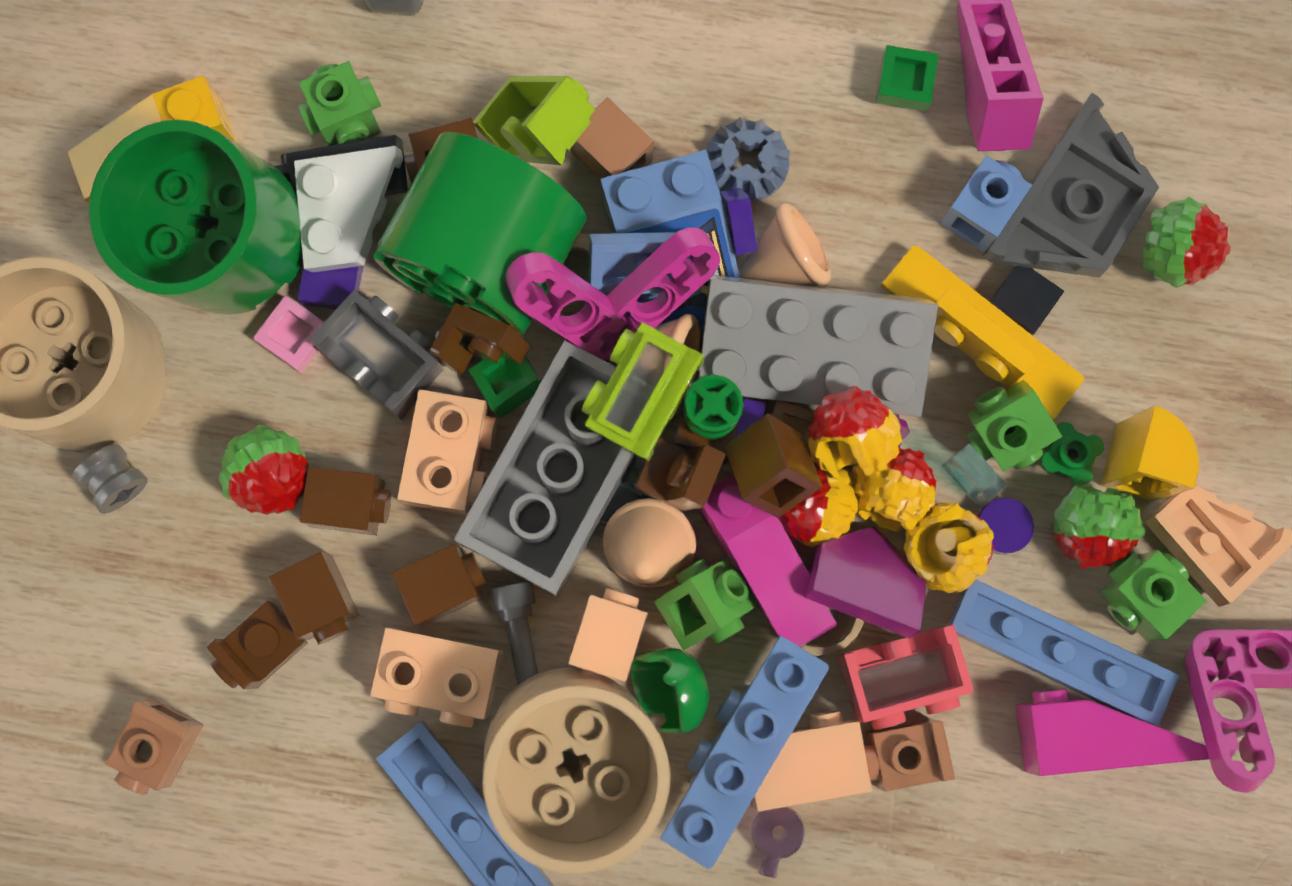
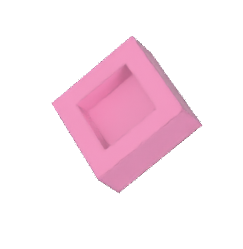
(288, 334)

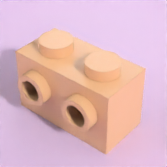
(446, 452)
(436, 675)

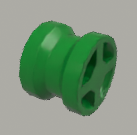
(720, 398)

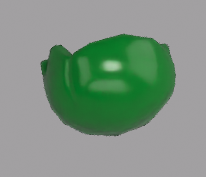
(671, 685)

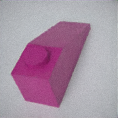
(998, 76)
(766, 562)
(1084, 736)

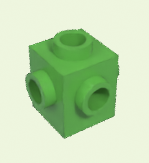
(339, 104)
(1028, 421)
(1151, 594)
(706, 603)

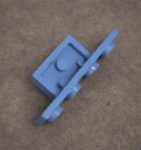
(742, 751)

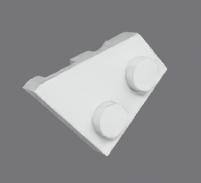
(341, 205)

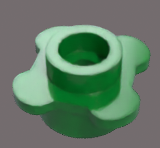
(1056, 456)

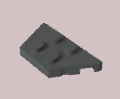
(1078, 202)

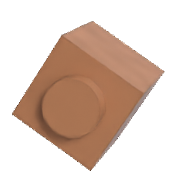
(612, 143)

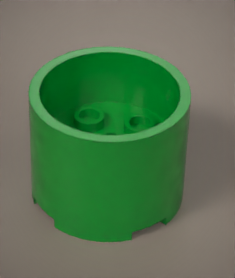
(158, 209)
(470, 220)

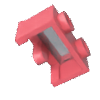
(906, 676)

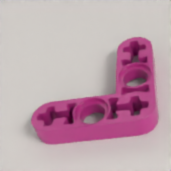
(609, 313)
(1237, 682)

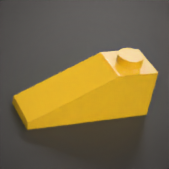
(188, 101)

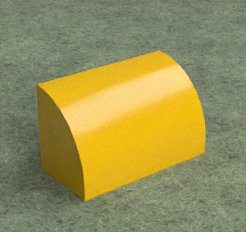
(1152, 456)

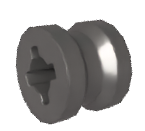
(109, 478)

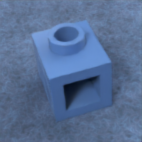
(986, 203)

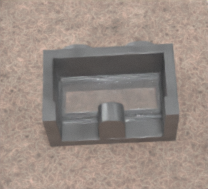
(377, 352)

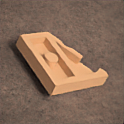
(1217, 542)

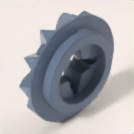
(749, 135)

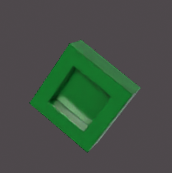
(907, 78)
(505, 383)

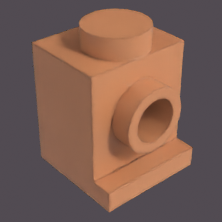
(171, 740)
(931, 750)

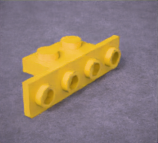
(983, 331)

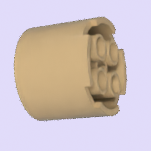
(66, 312)
(581, 816)

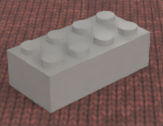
(817, 341)
(549, 479)

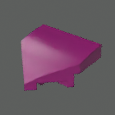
(868, 581)

